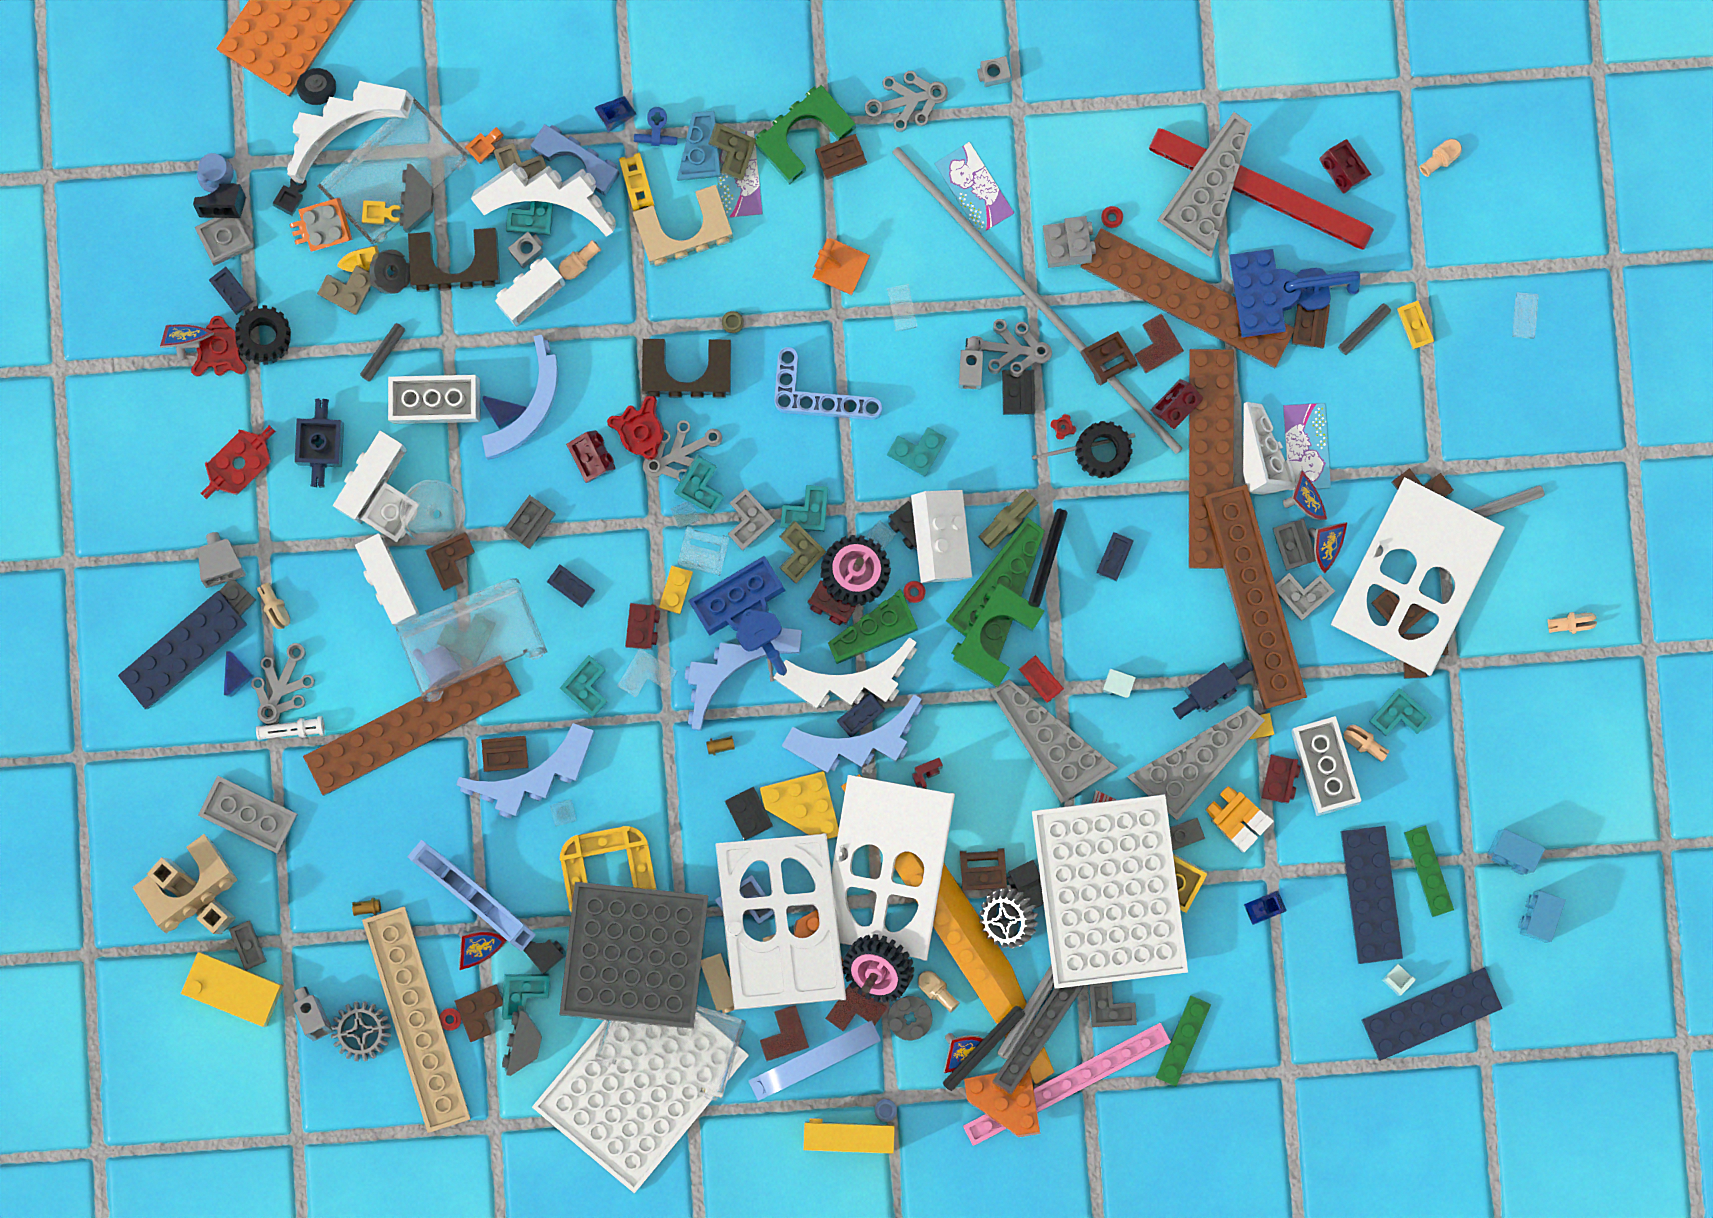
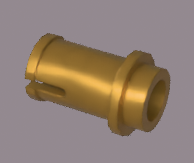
(720, 745)
(366, 907)

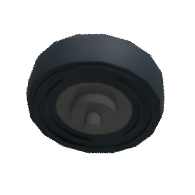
(316, 86)

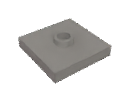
(223, 238)

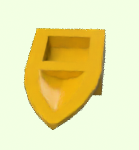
(359, 257)

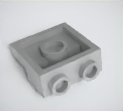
(1069, 242)

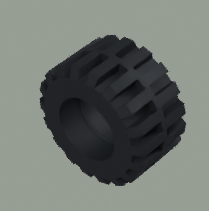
(259, 317)
(1090, 463)

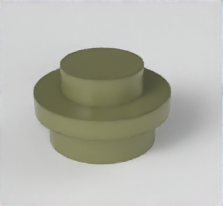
(732, 322)

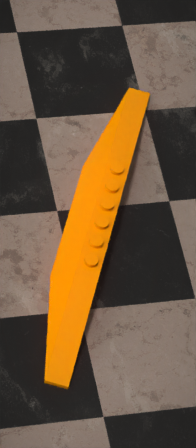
(975, 955)

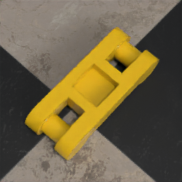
(636, 182)

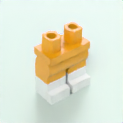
(1231, 816)

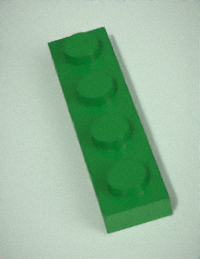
(1428, 871)
(1183, 1041)

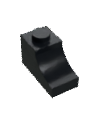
(224, 202)
(545, 954)

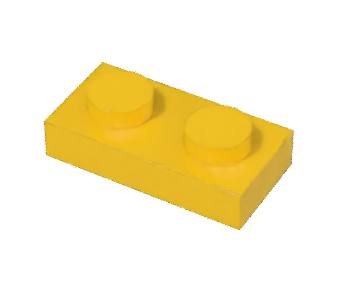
(1415, 325)
(675, 589)

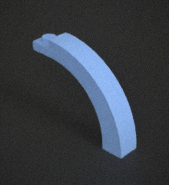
(531, 420)
(814, 1060)

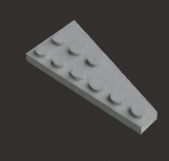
(1203, 198)
(1058, 752)

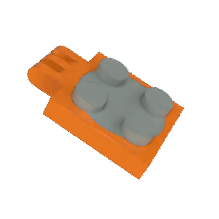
(322, 225)

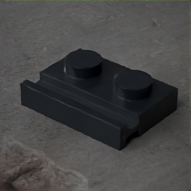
(1018, 393)
(748, 813)

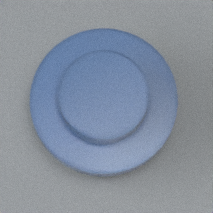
(885, 1110)

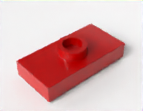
(1041, 679)

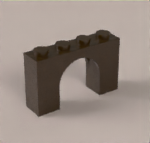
(482, 271)
(714, 382)

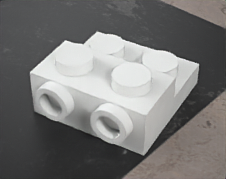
(384, 512)

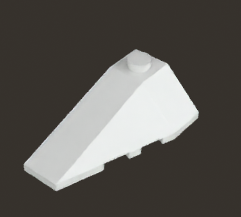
(1263, 461)

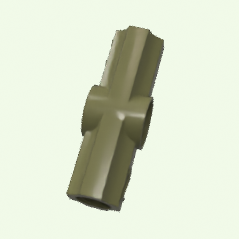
(1008, 520)

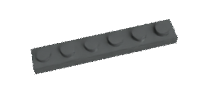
(1036, 1037)

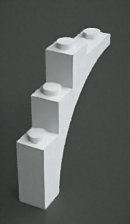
(339, 115)
(546, 186)
(877, 680)

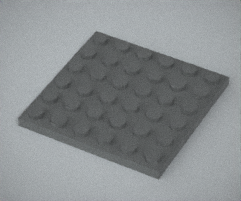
(634, 955)

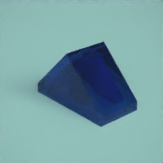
(614, 113)
(503, 411)
(235, 674)
(1265, 907)

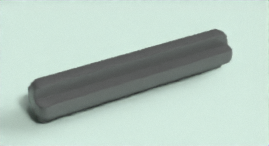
(1364, 329)
(382, 352)

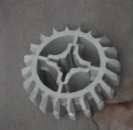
(1012, 907)
(341, 1034)

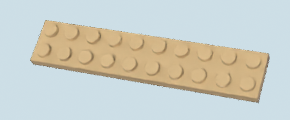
(416, 1019)

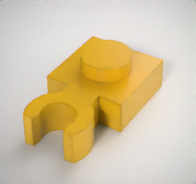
(376, 212)

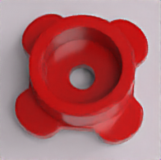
(1069, 428)

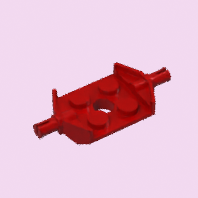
(221, 468)

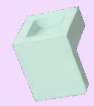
(1118, 683)
(1398, 980)

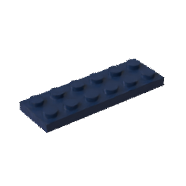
(182, 650)
(1371, 894)
(1431, 1014)

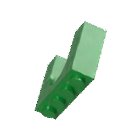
(817, 106)
(1001, 603)

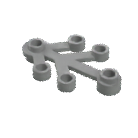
(909, 100)
(1014, 349)
(678, 453)
(280, 687)

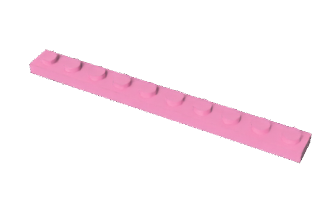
(1079, 1077)

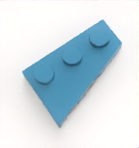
(699, 157)

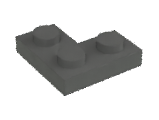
(1106, 1013)

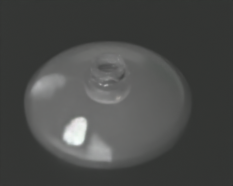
(422, 502)

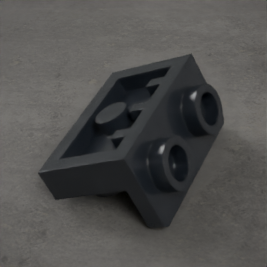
(903, 522)

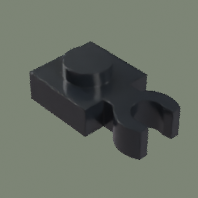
(290, 198)

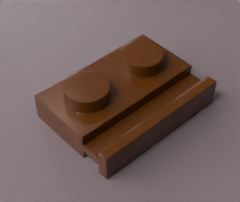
(841, 156)
(1310, 327)
(504, 753)

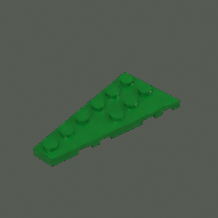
(1009, 569)

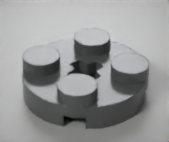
(378, 272)
(915, 1029)

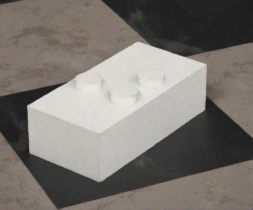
(434, 399)
(372, 469)
(941, 536)
(387, 580)
(1326, 766)

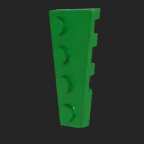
(884, 624)

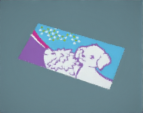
(974, 188)
(740, 196)
(1308, 442)

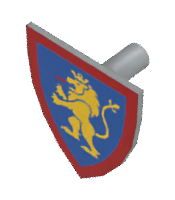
(183, 337)
(1306, 498)
(1327, 544)
(478, 947)
(959, 1049)

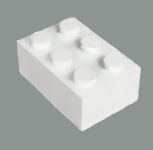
(529, 291)

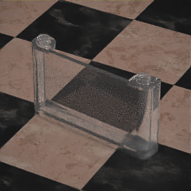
(377, 167)
(470, 637)
(684, 1056)

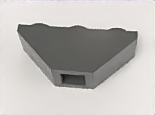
(416, 198)
(522, 1043)

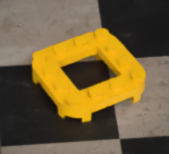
(604, 842)

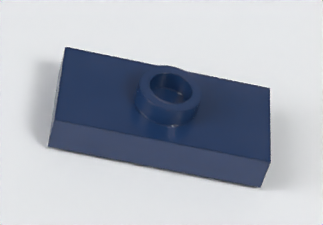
(231, 290)
(1114, 556)
(571, 586)
(860, 715)

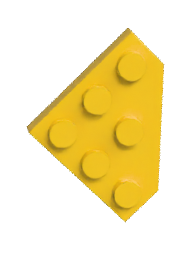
(803, 804)

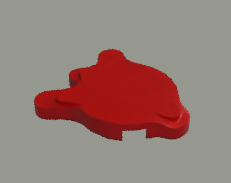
(218, 351)
(640, 430)

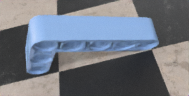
(817, 398)

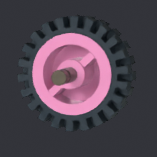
(855, 570)
(878, 968)

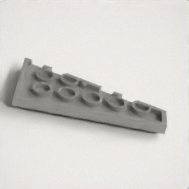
(1194, 764)

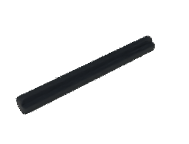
(1047, 557)
(983, 1048)

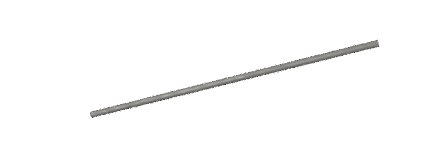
(1032, 295)

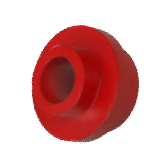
(1112, 210)
(914, 584)
(457, 1019)

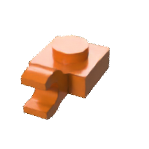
(482, 147)

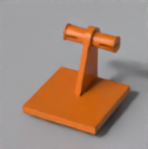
(840, 266)

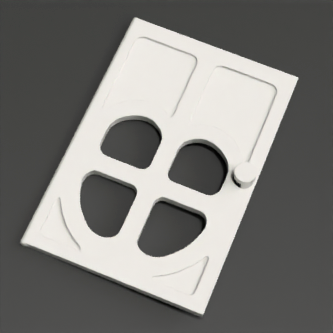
(1438, 536)
(895, 821)
(786, 967)

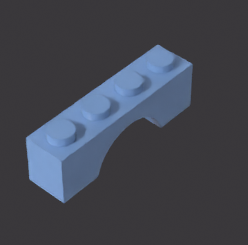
(552, 145)

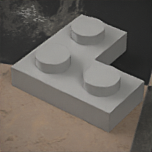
(755, 520)
(1302, 600)

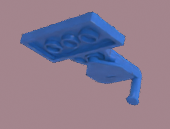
(1262, 294)
(743, 606)

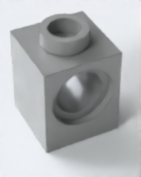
(998, 63)
(522, 258)

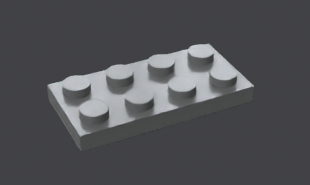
(248, 814)

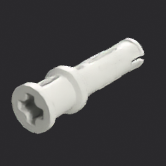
(303, 726)

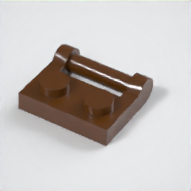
(1106, 351)
(983, 877)

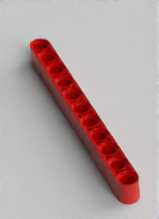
(1270, 192)

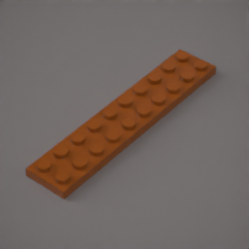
(1180, 295)
(1209, 447)
(1255, 596)
(408, 728)

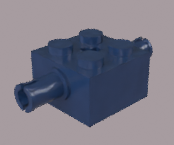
(328, 454)
(1211, 687)

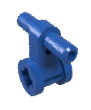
(655, 138)

